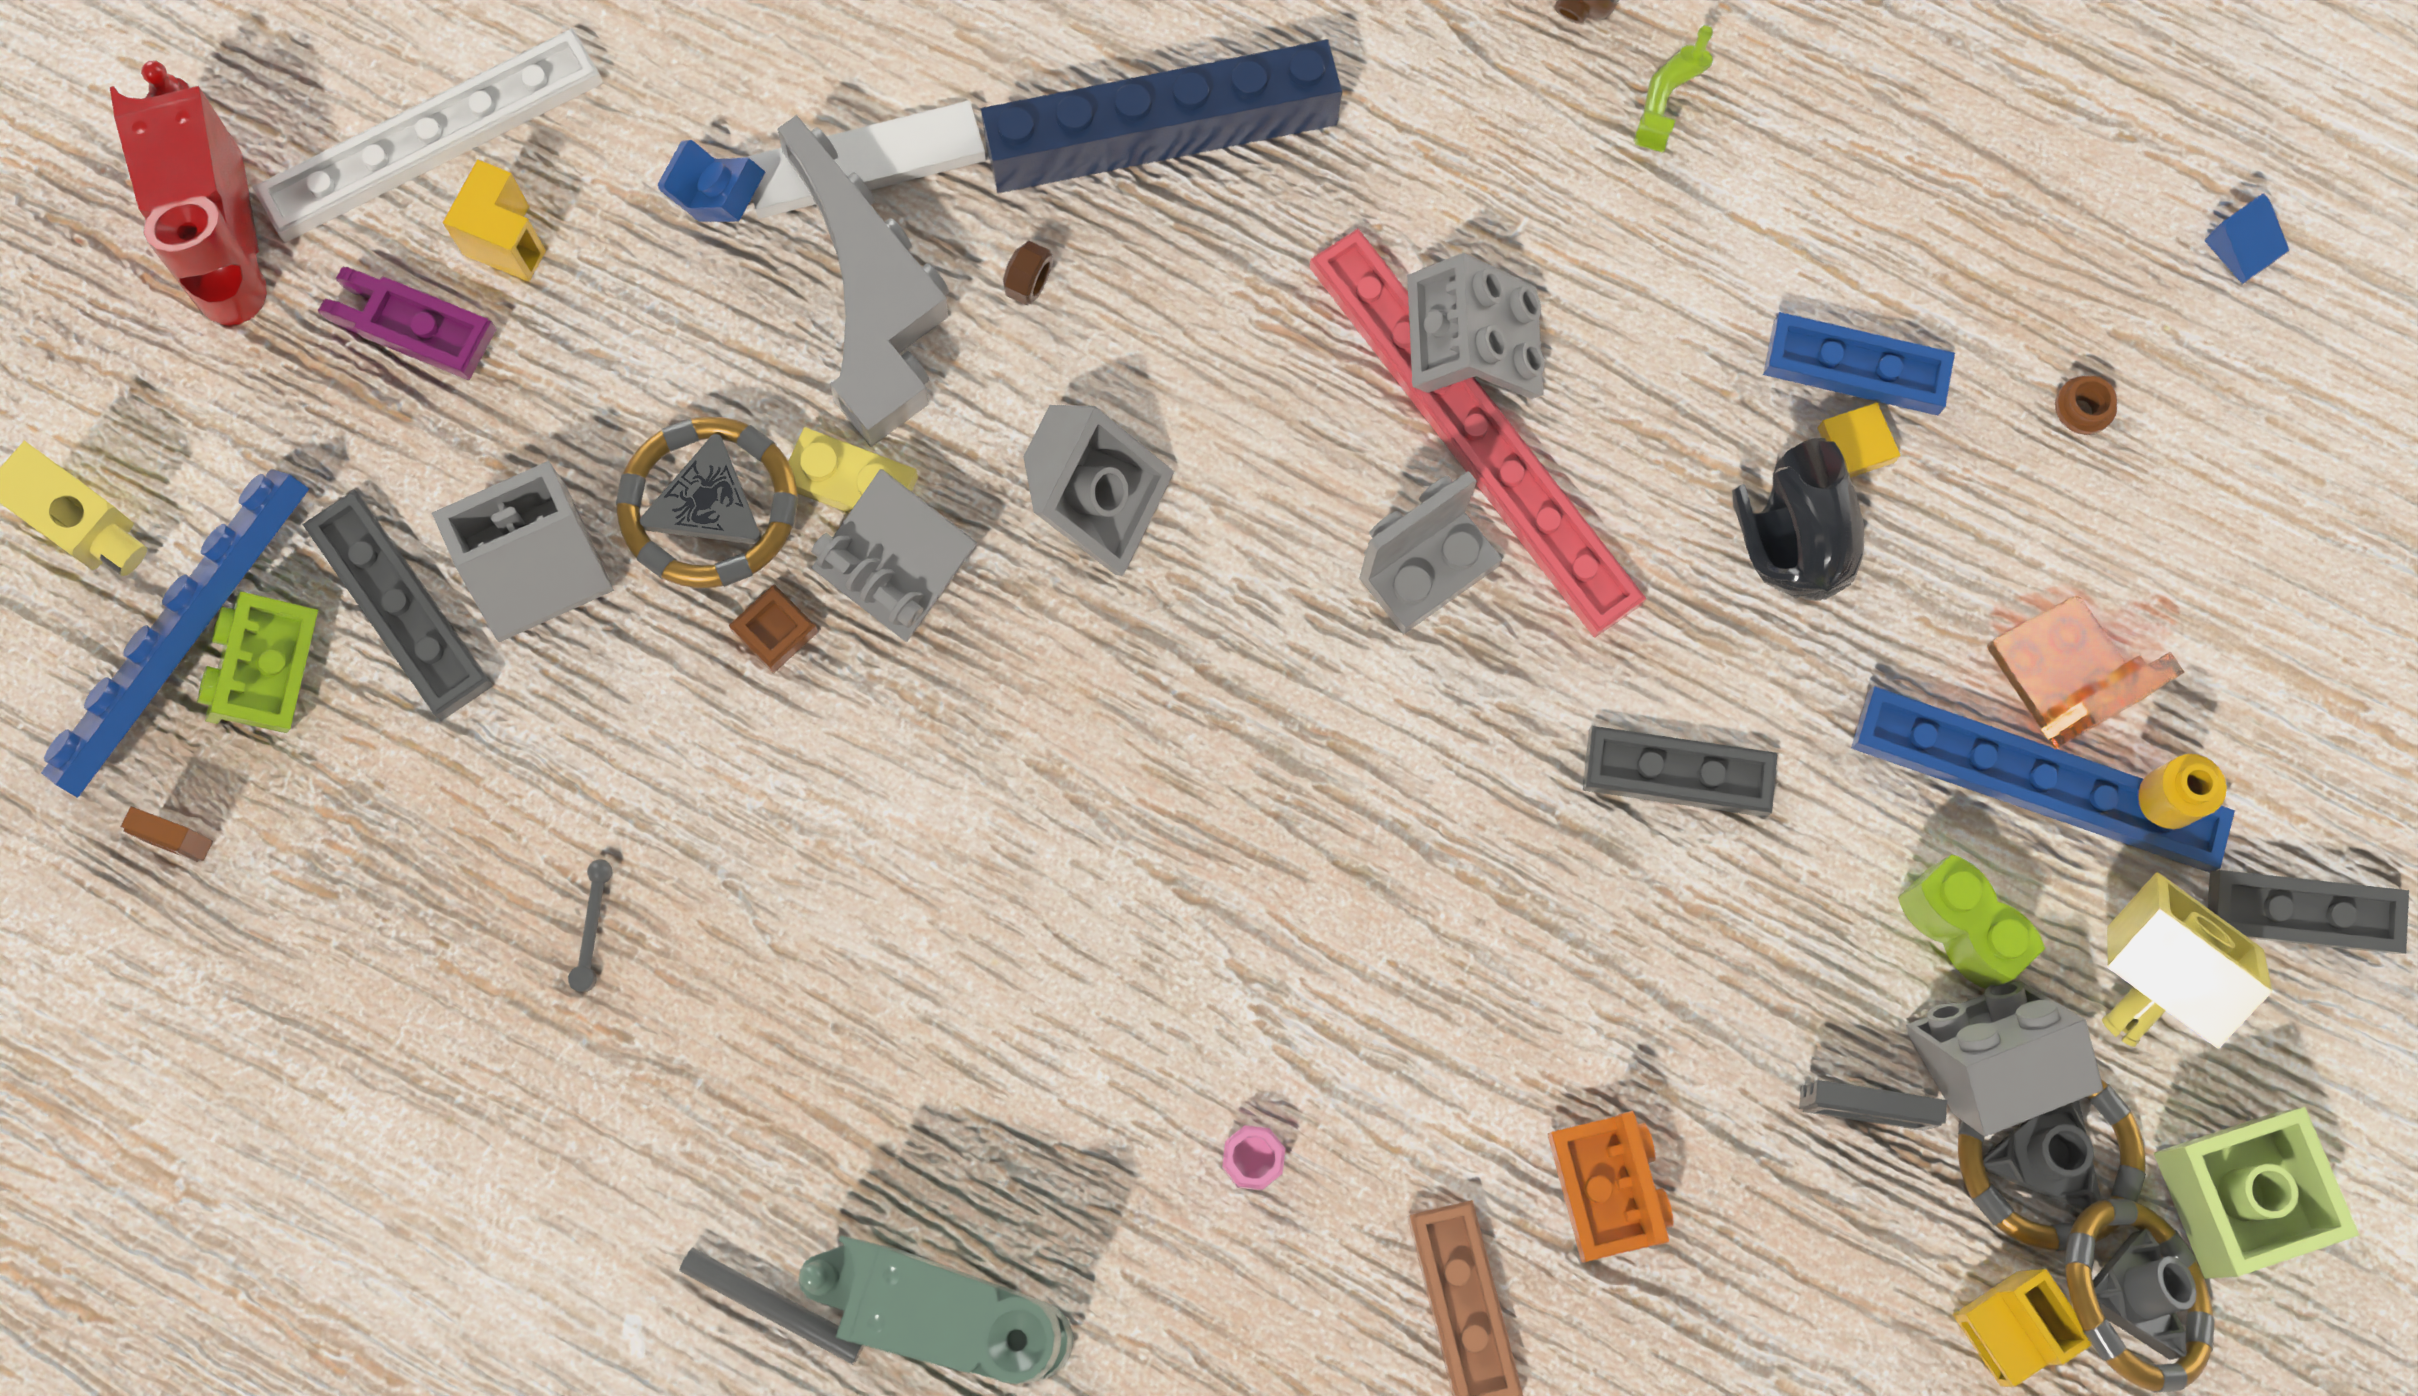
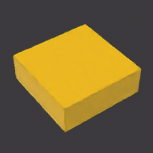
(1861, 439)

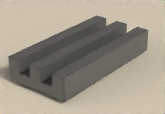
(1872, 1105)

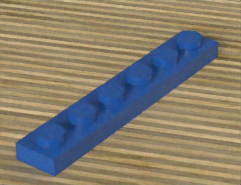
(157, 650)
(2030, 777)

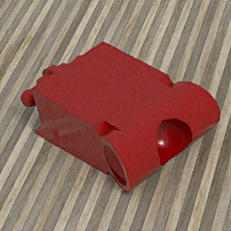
(192, 194)

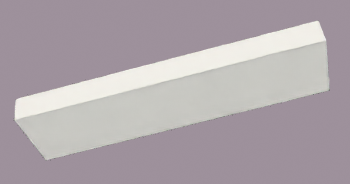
(879, 155)

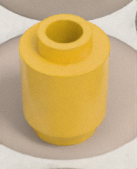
(2182, 791)

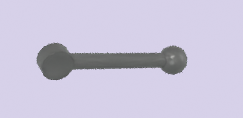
(583, 977)

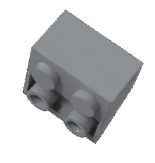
(523, 551)
(2006, 1056)

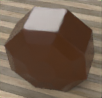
(1027, 272)

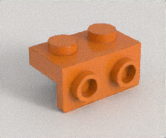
(1611, 1186)

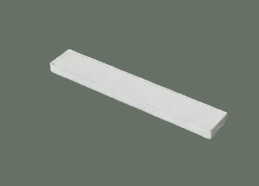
(427, 135)

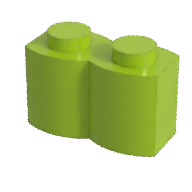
(1980, 935)

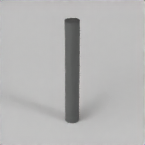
(768, 1304)

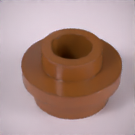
(2097, 394)

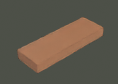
(1464, 1302)

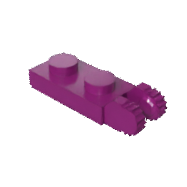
(412, 323)

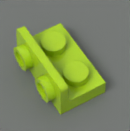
(259, 662)

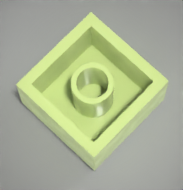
(2256, 1194)

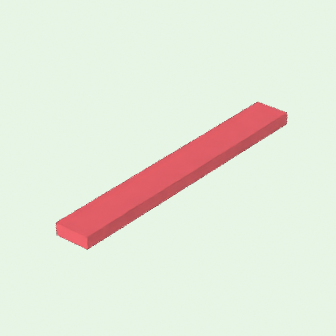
(1482, 442)

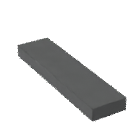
(398, 605)

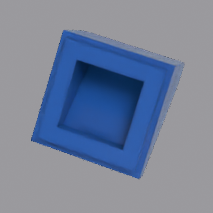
(2249, 239)

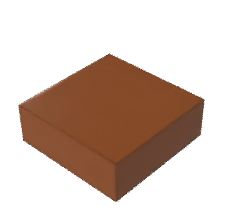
(773, 628)
(166, 834)

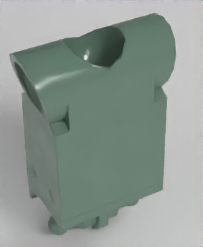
(937, 1313)

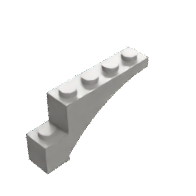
(885, 291)

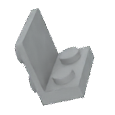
(1474, 323)
(1428, 554)

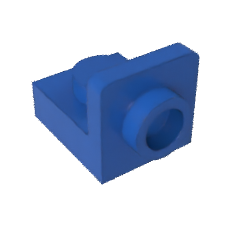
(710, 186)

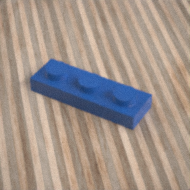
(1859, 364)

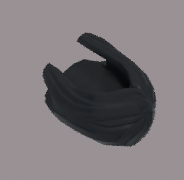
(1812, 526)

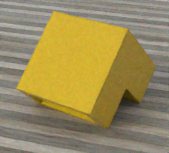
(491, 223)
(2022, 1326)

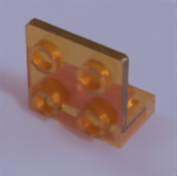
(2074, 672)

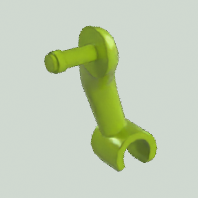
(1684, 66)

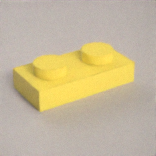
(839, 471)

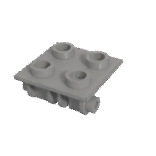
(892, 555)

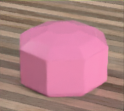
(1253, 1158)

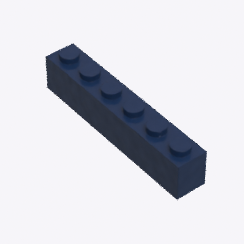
(1162, 116)

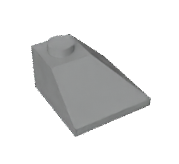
(1094, 482)

